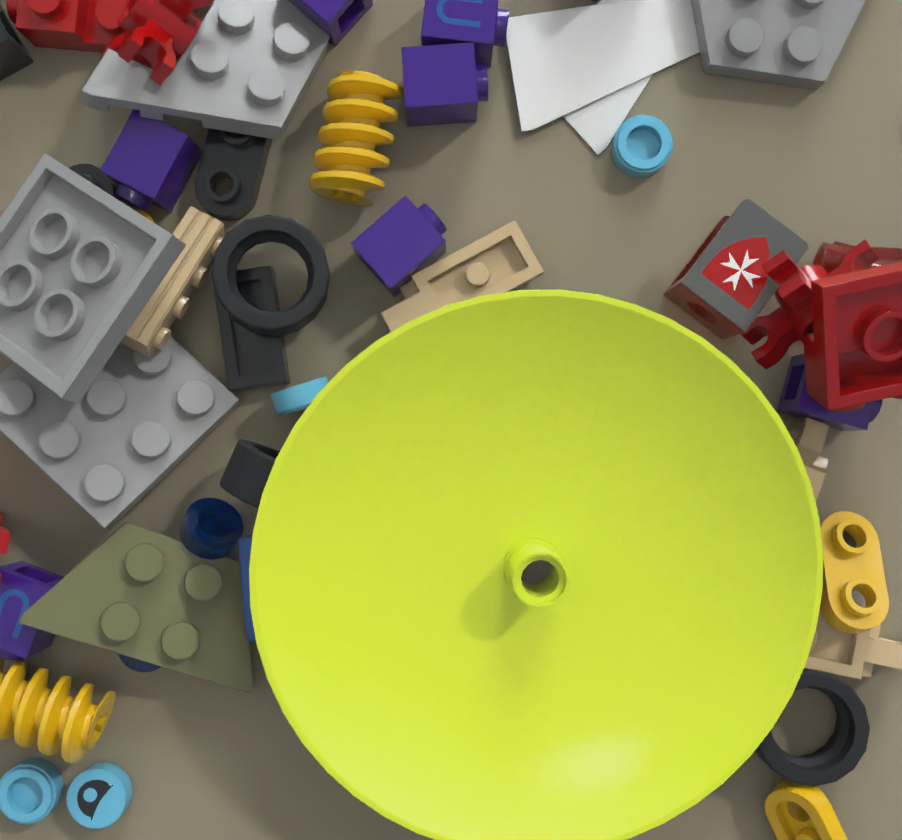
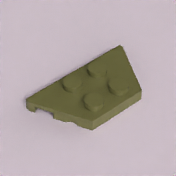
(153, 604)

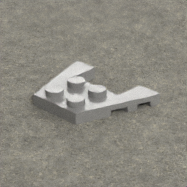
(774, 39)
(235, 76)

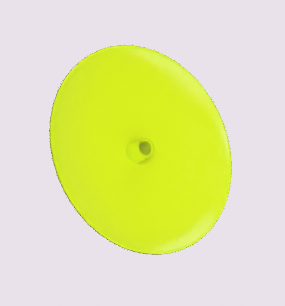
(512, 441)

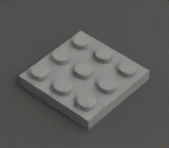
(74, 276)
(123, 432)

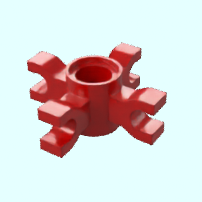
(157, 33)
(795, 300)

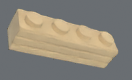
(170, 300)

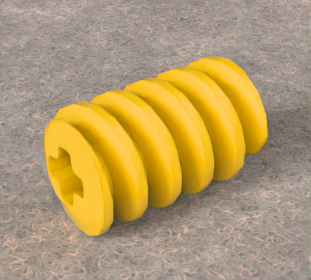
(353, 136)
(50, 715)

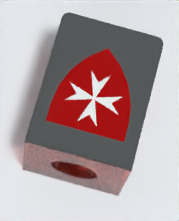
(725, 277)

